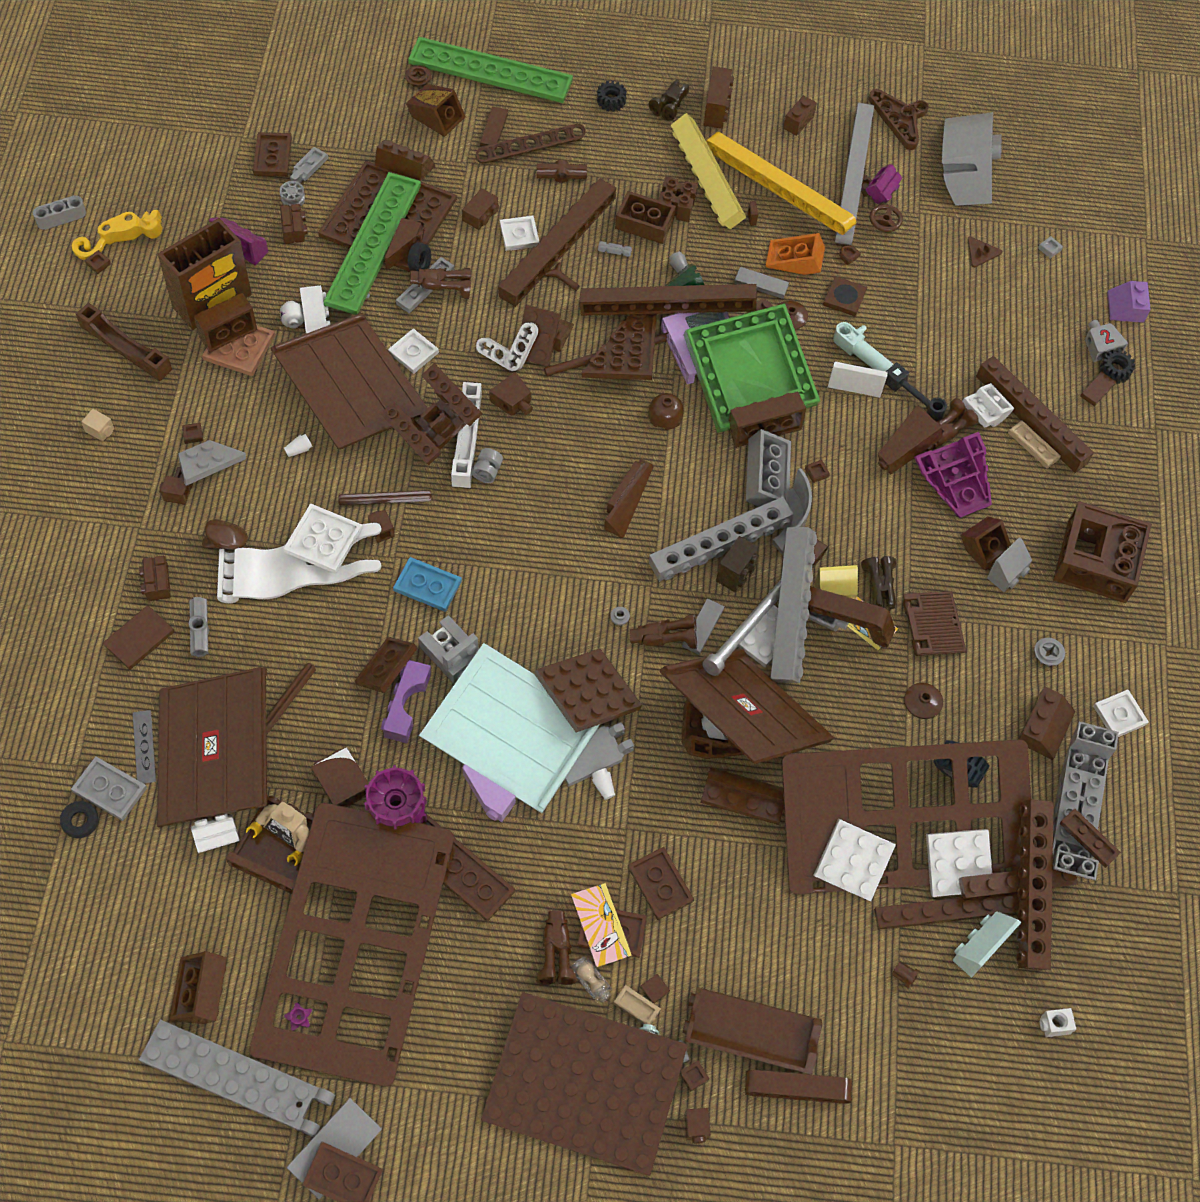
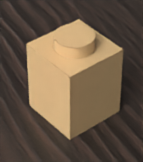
(97, 425)

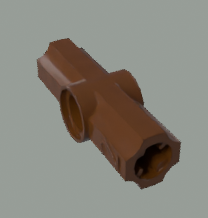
(562, 171)

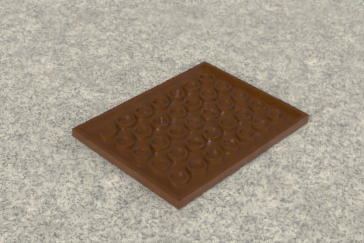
(585, 1083)

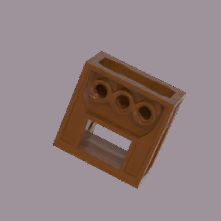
(1100, 571)

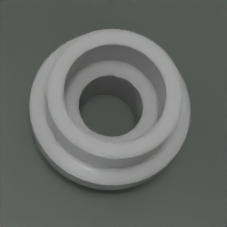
(620, 620)

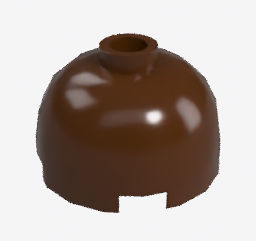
(666, 411)

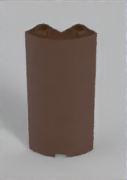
(753, 1030)

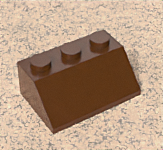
(403, 160)
(1047, 723)
(198, 988)

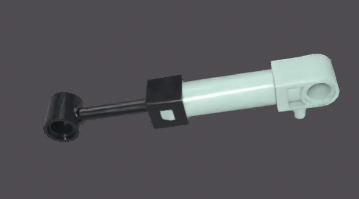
(852, 341)

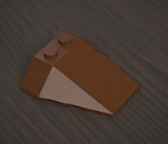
(697, 740)

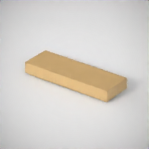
(1034, 444)

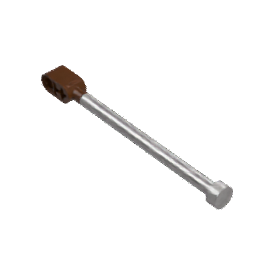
(715, 662)

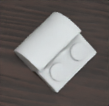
(988, 405)

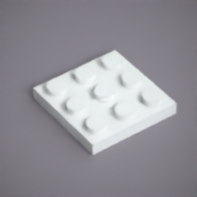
(323, 538)
(956, 856)
(854, 860)

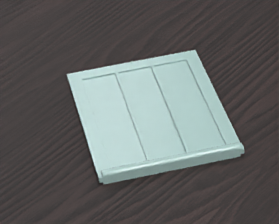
(507, 729)

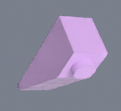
(492, 797)

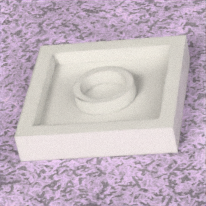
(519, 233)
(413, 351)
(1121, 713)

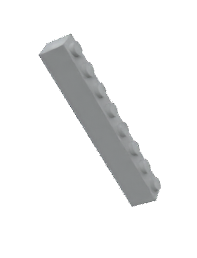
(793, 605)

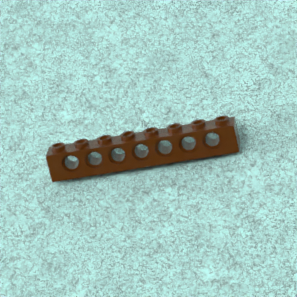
(1042, 894)

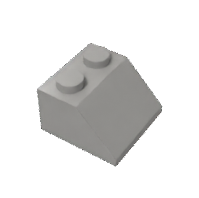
(1010, 566)

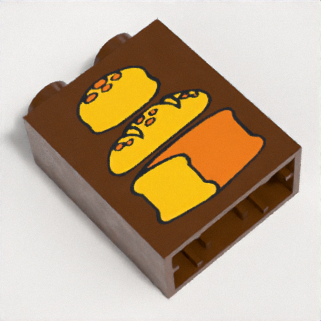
(204, 270)

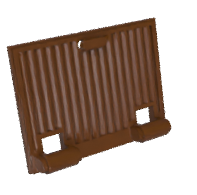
(934, 623)

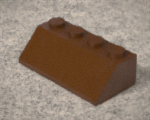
(773, 415)

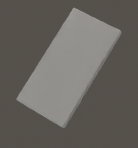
(347, 1130)

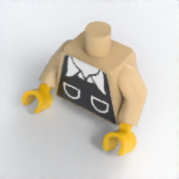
(285, 824)

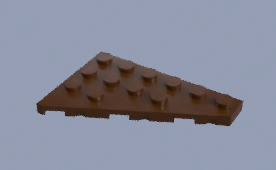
(628, 352)

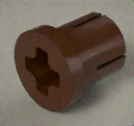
(905, 974)

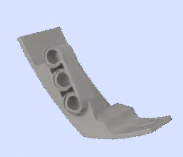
(969, 156)

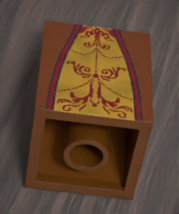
(436, 108)

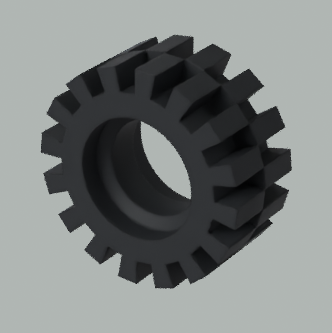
(611, 89)
(1121, 359)

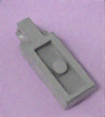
(308, 165)

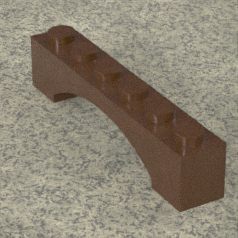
(147, 359)

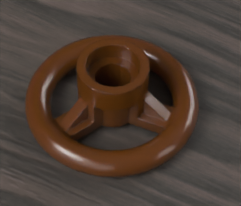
(885, 222)

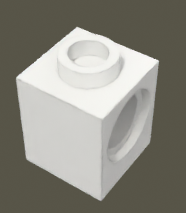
(1066, 1021)

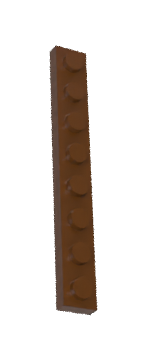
(946, 910)

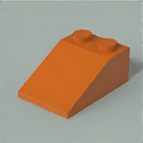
(797, 254)

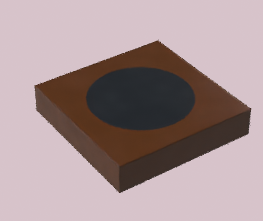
(845, 296)

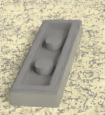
(764, 282)
(705, 623)

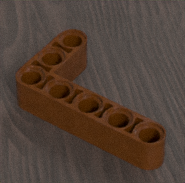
(856, 612)

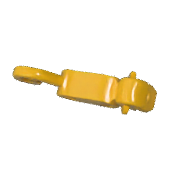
(120, 231)

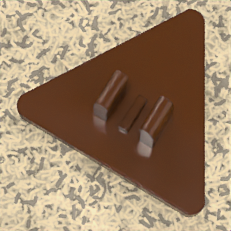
(981, 252)

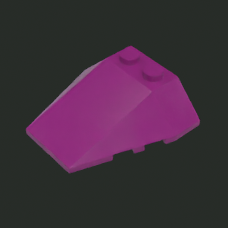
(959, 474)

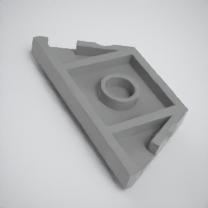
(207, 459)

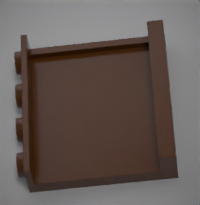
(267, 854)

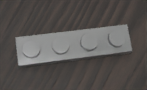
(415, 295)

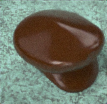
(224, 535)

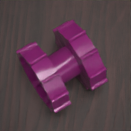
(392, 786)

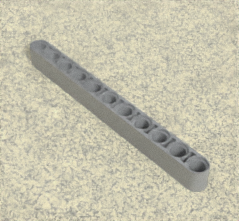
(855, 166)

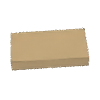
(636, 1006)

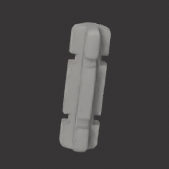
(614, 248)

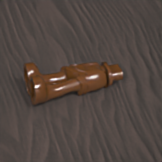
(435, 280)
(949, 430)
(659, 632)
(556, 940)

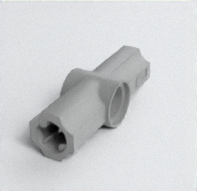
(198, 636)

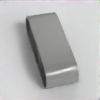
(59, 212)

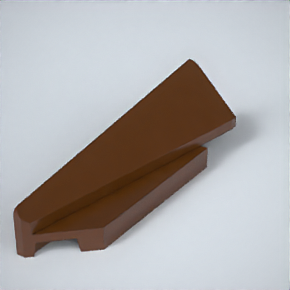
(626, 498)

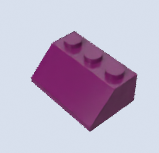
(253, 247)

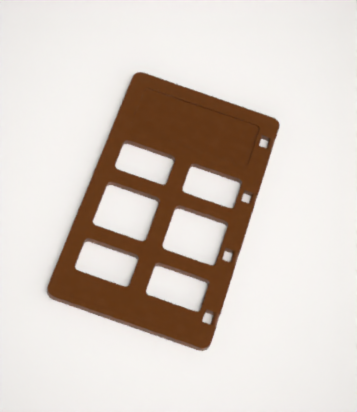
(828, 788)
(373, 860)

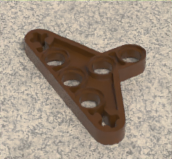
(896, 110)

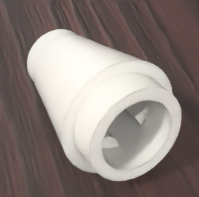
(298, 445)
(603, 782)

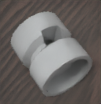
(487, 465)

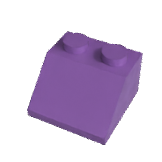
(1129, 302)

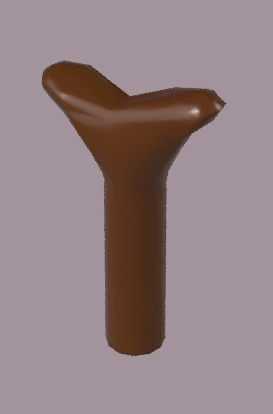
(557, 273)

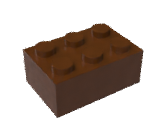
(717, 97)
(645, 217)
(225, 322)

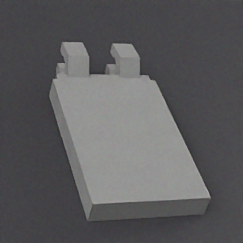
(600, 753)

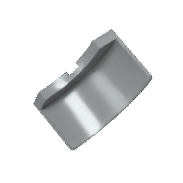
(800, 503)

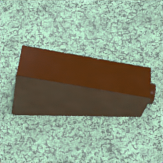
(909, 440)

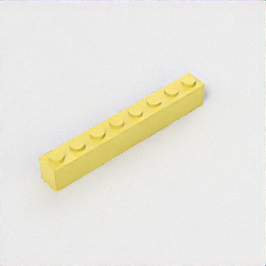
(708, 171)

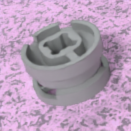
(292, 194)

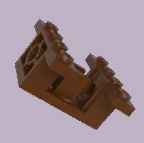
(439, 421)

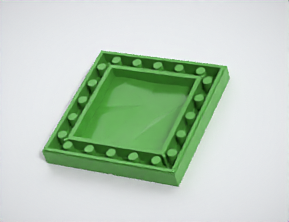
(749, 361)

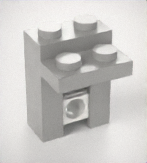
(458, 656)

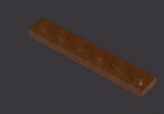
(1006, 883)

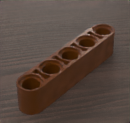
(798, 1086)

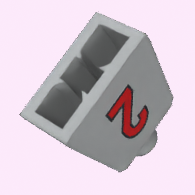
(1103, 339)

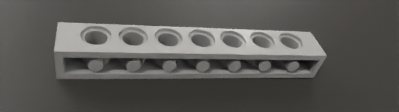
(743, 523)

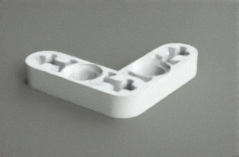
(509, 355)

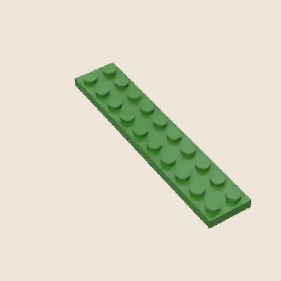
(491, 69)
(372, 244)

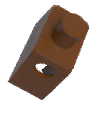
(512, 395)

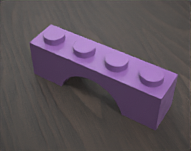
(413, 680)

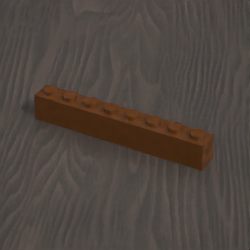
(1036, 414)

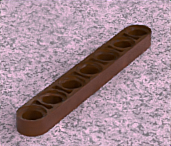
(523, 148)

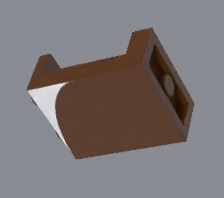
(341, 778)

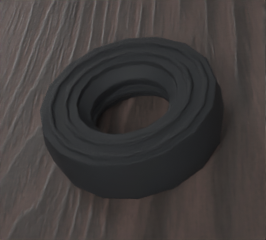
(413, 257)
(84, 830)

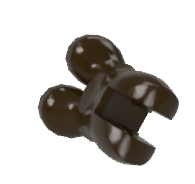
(669, 101)
(881, 586)

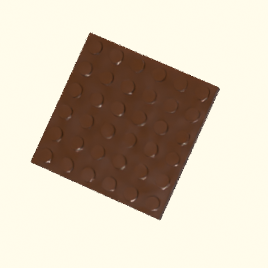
(348, 215)

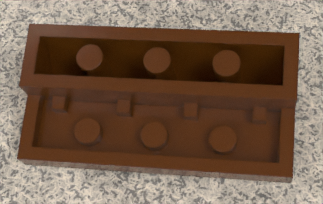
(743, 795)

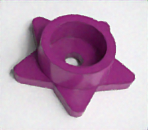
(292, 1016)

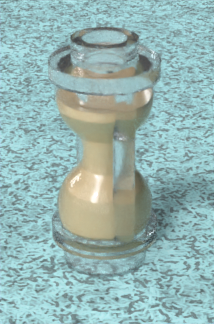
(586, 971)

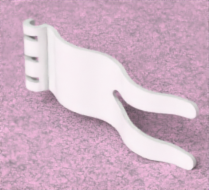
(276, 573)

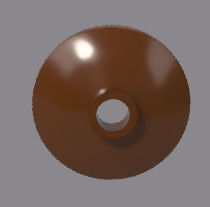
(797, 313)
(923, 708)

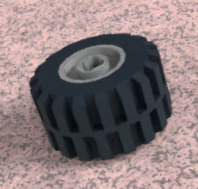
(976, 768)

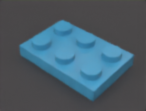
(427, 584)

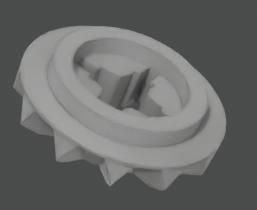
(1046, 644)

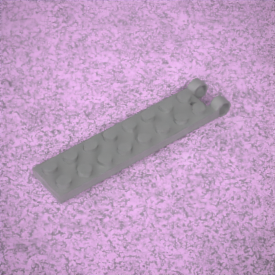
(233, 1076)

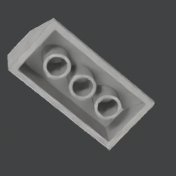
(768, 468)

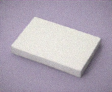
(857, 379)

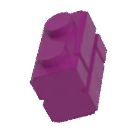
(883, 184)

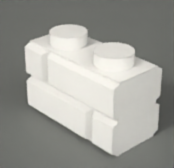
(214, 832)

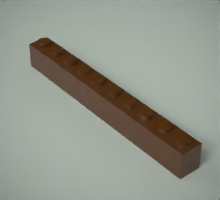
(557, 242)
(668, 299)

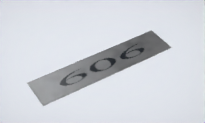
(144, 746)

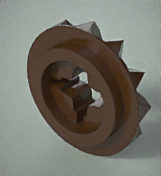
(411, 75)

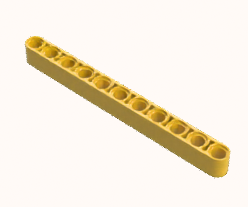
(781, 183)

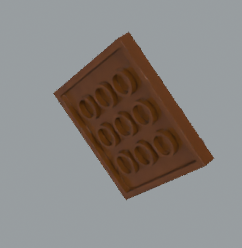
(588, 690)

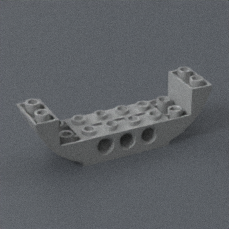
(1081, 789)

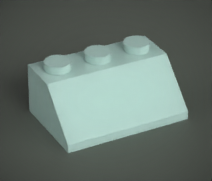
(984, 942)

